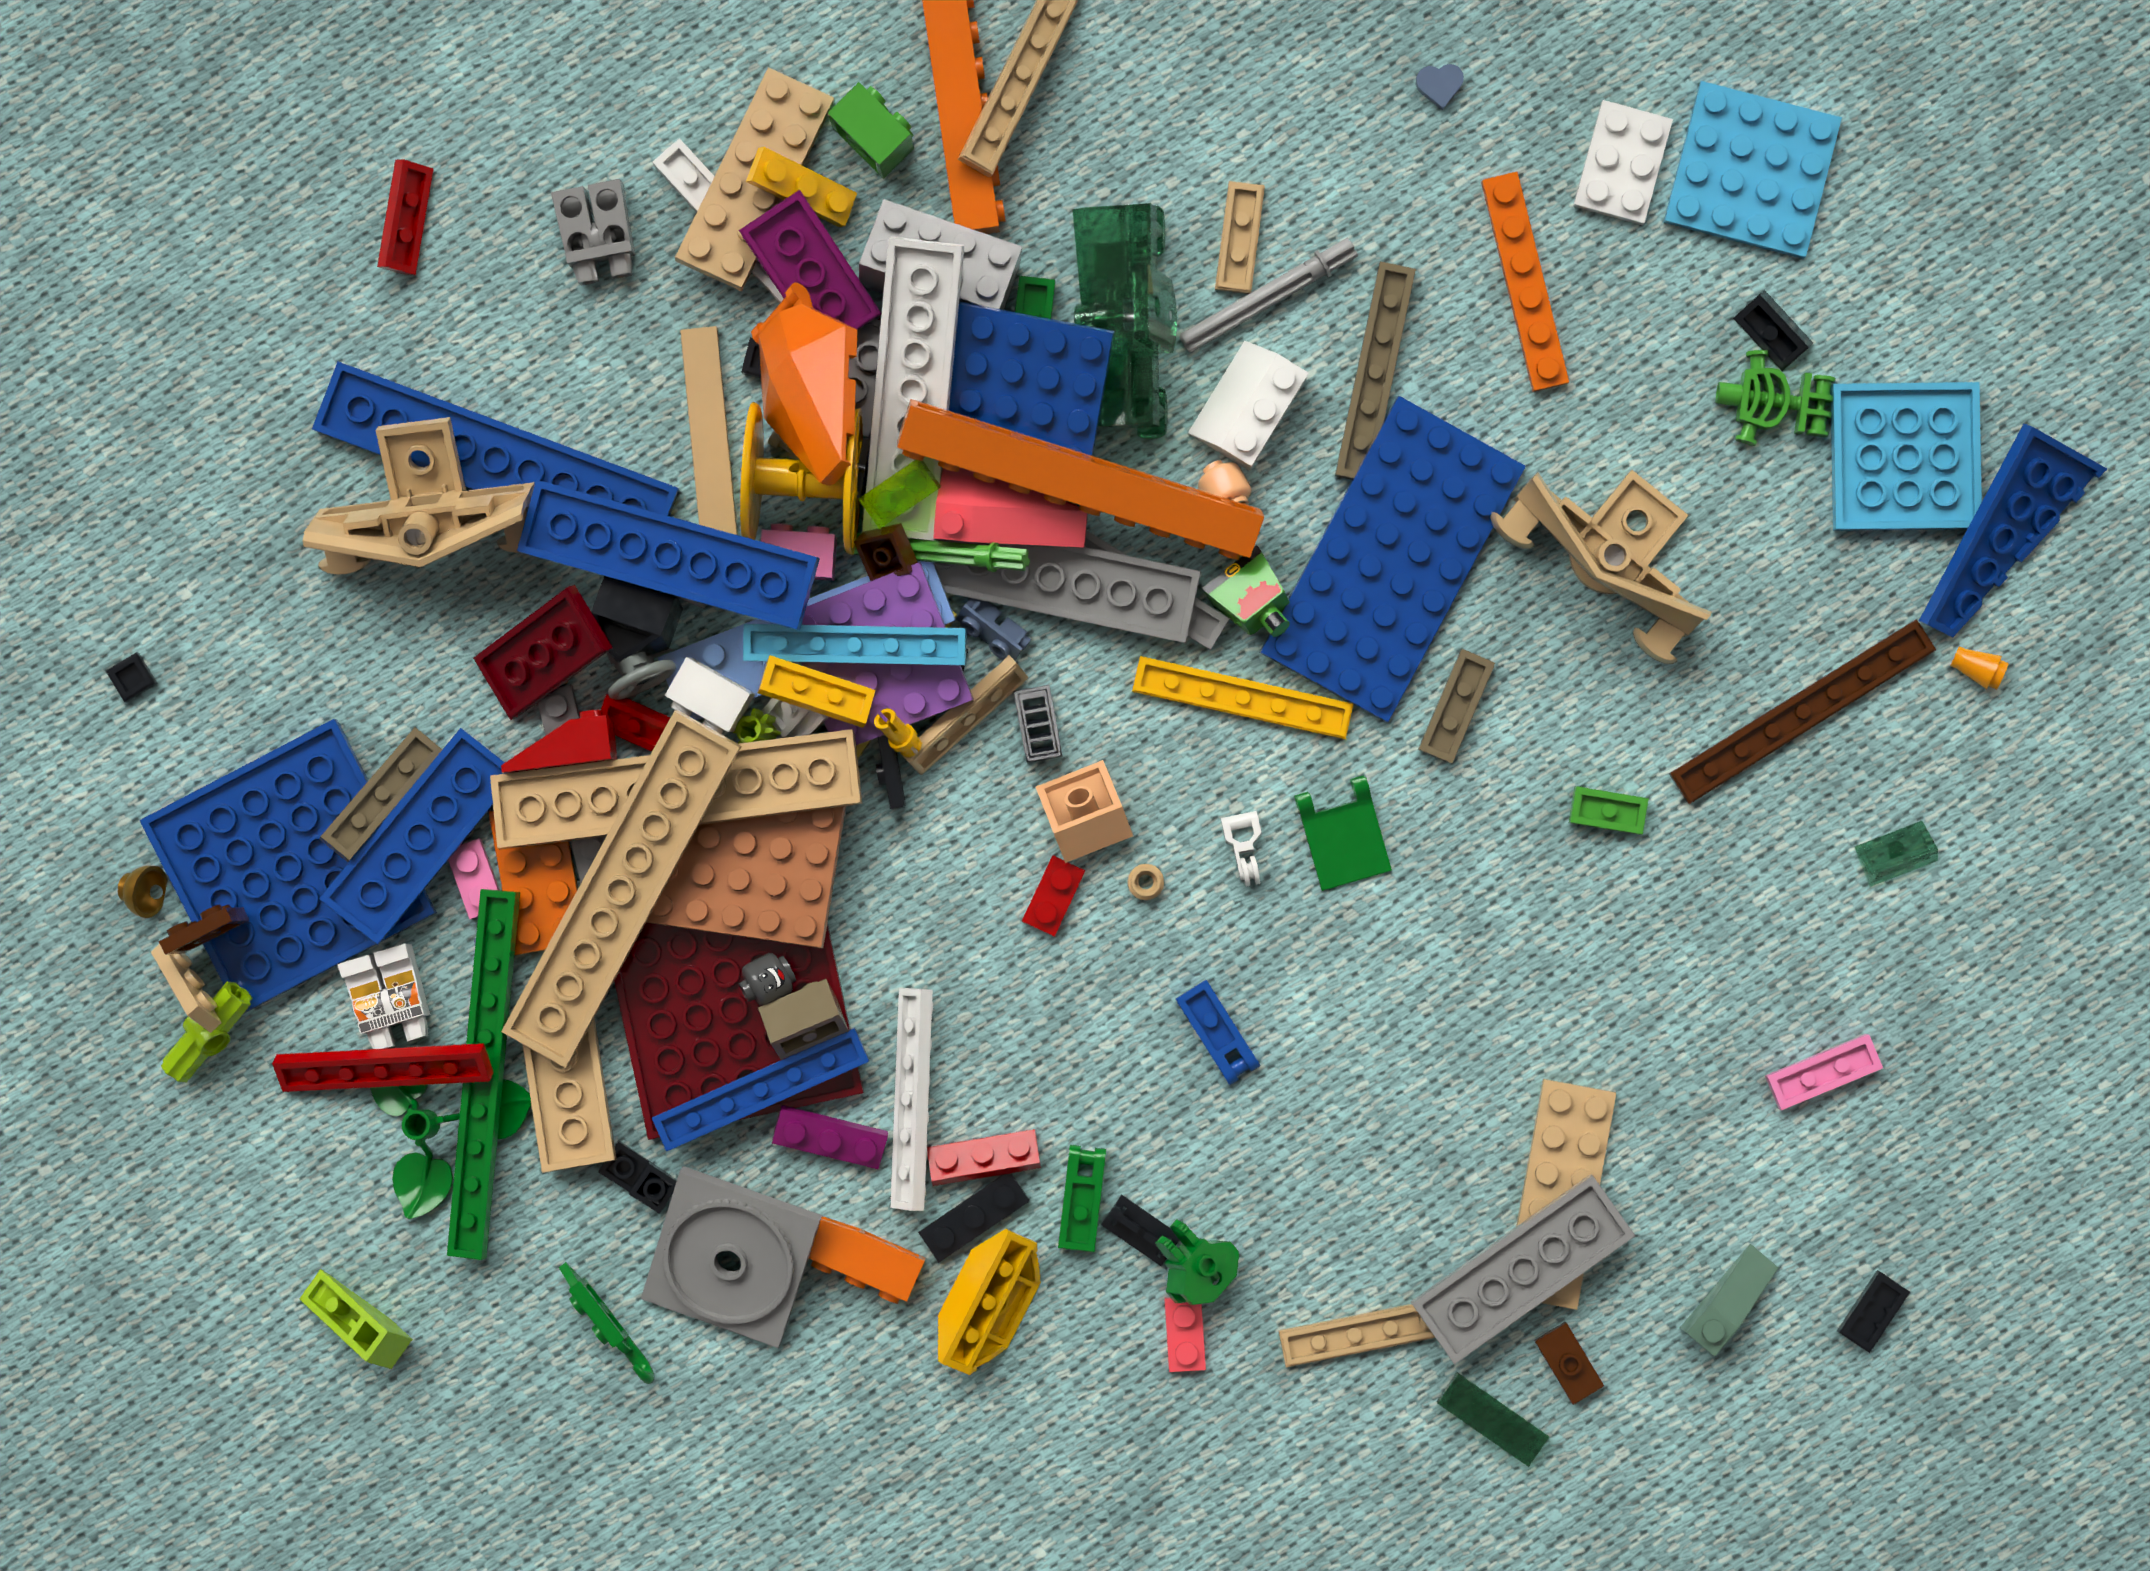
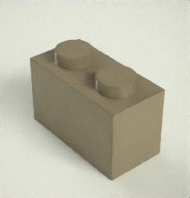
(803, 1019)

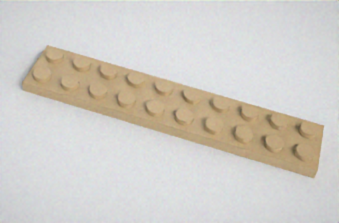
(761, 782)
(621, 888)

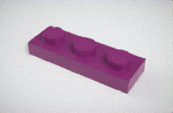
(829, 1137)

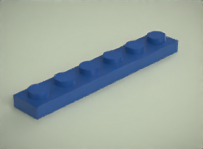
(760, 1089)

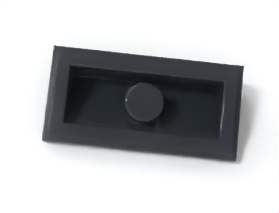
(1773, 330)

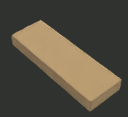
(1239, 237)

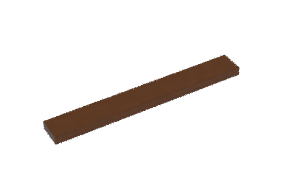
(1802, 711)

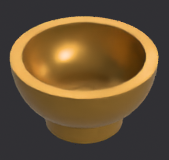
(135, 890)

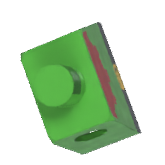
(1250, 595)

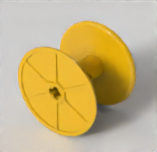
(792, 478)

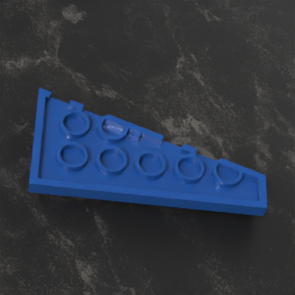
(2014, 517)

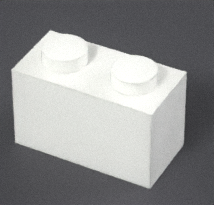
(709, 695)

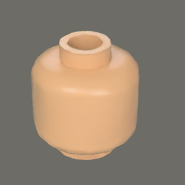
(1225, 481)

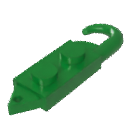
(606, 1325)

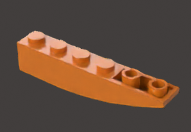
(865, 1259)

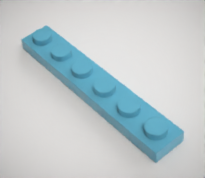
(855, 644)

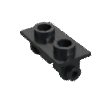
(1138, 1228)

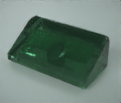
(1897, 853)

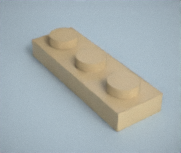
(188, 988)

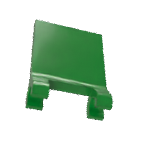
(1344, 838)

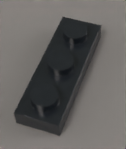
(974, 1216)

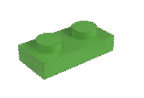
(1608, 810)

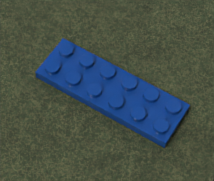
(416, 838)

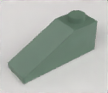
(1730, 1300)

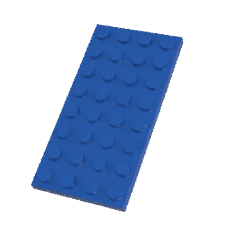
(1393, 558)

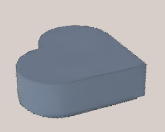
(1439, 84)

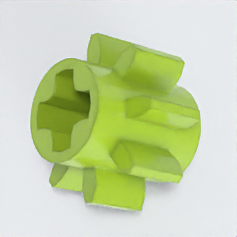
(756, 727)

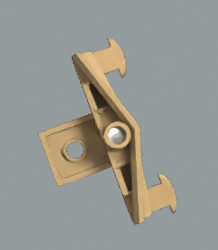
(427, 508)
(1610, 554)

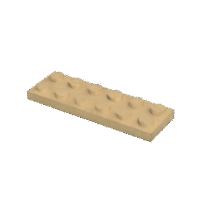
(780, 117)
(1565, 1149)

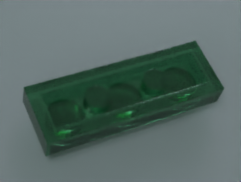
(1492, 1419)

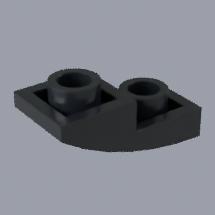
(639, 1177)

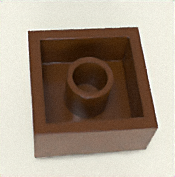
(885, 551)

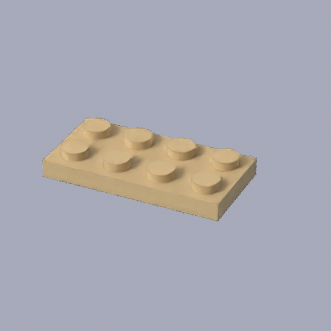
(570, 1107)

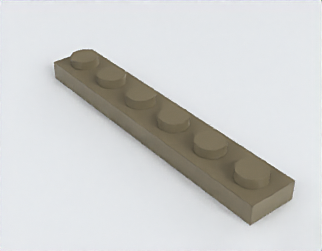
(1375, 365)

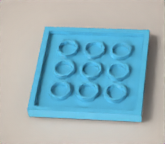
(1752, 169)
(1905, 455)

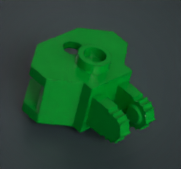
(1197, 1266)

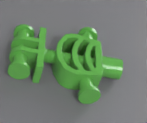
(1741, 395)

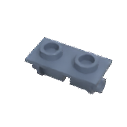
(980, 620)

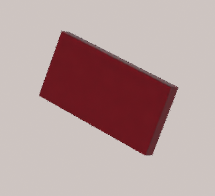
(542, 652)

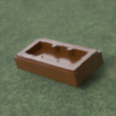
(1569, 1363)

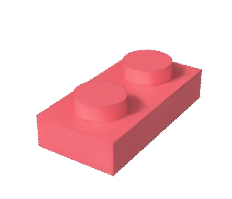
(1184, 1336)

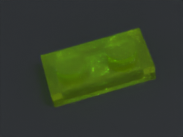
(899, 492)

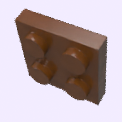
(214, 923)

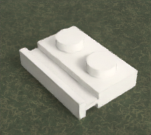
(792, 719)

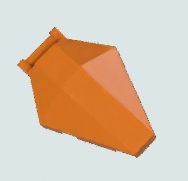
(808, 383)

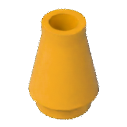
(1981, 667)

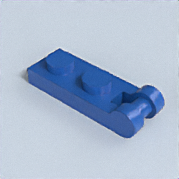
(1216, 1030)

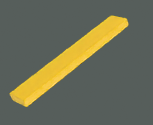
(1242, 697)

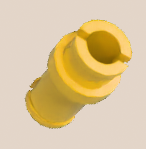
(900, 736)

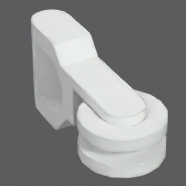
(1246, 870)

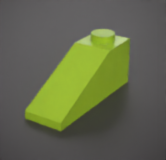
(356, 1321)

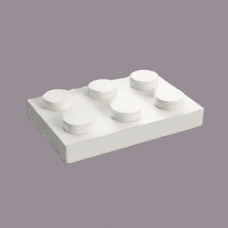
(1622, 162)

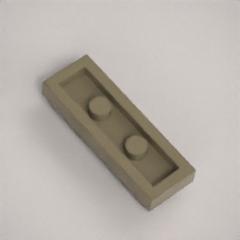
(1456, 706)

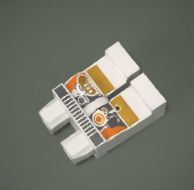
(387, 993)

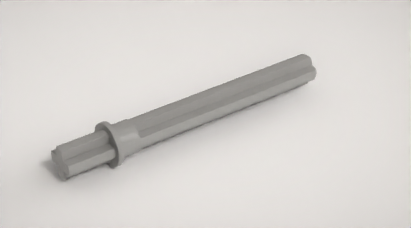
(1268, 295)

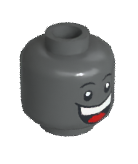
(767, 979)

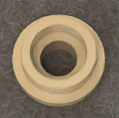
(1154, 873)

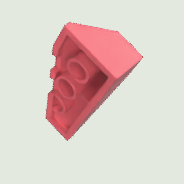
(995, 513)

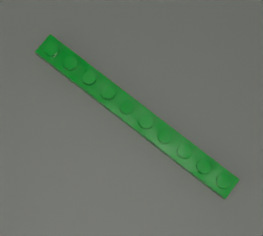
(482, 1100)

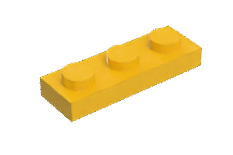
(785, 177)
(816, 691)

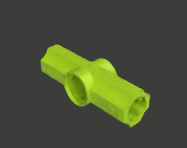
(199, 1043)

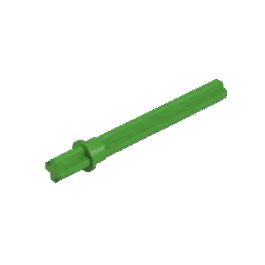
(987, 556)

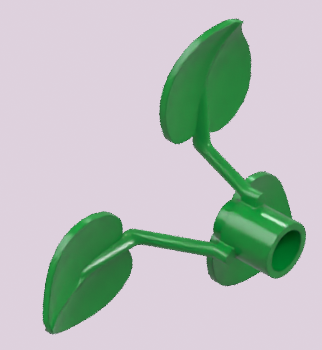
(423, 1181)

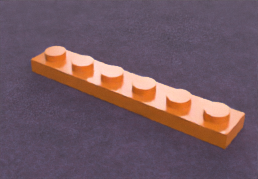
(1525, 281)

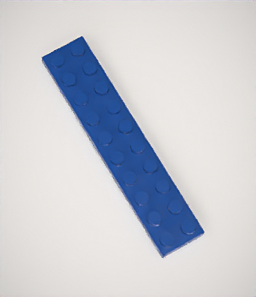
(487, 449)

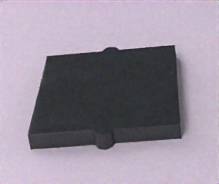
(863, 467)

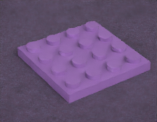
(908, 689)

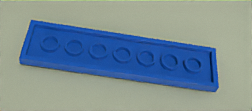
(668, 554)

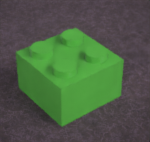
(871, 129)

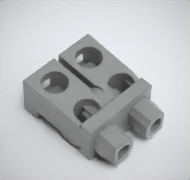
(599, 241)

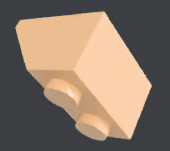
(1084, 811)

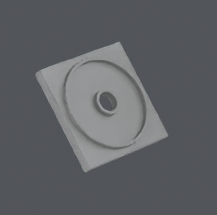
(762, 1231)

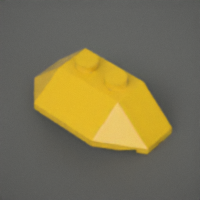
(987, 1301)

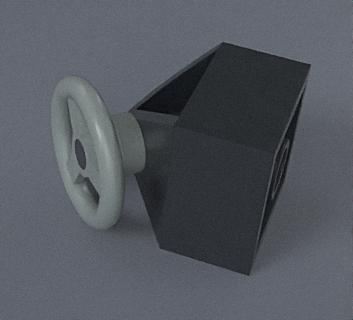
(636, 625)

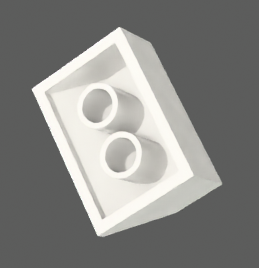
(1248, 404)

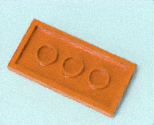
(546, 888)

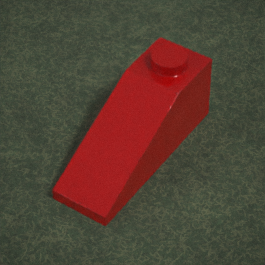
(572, 743)

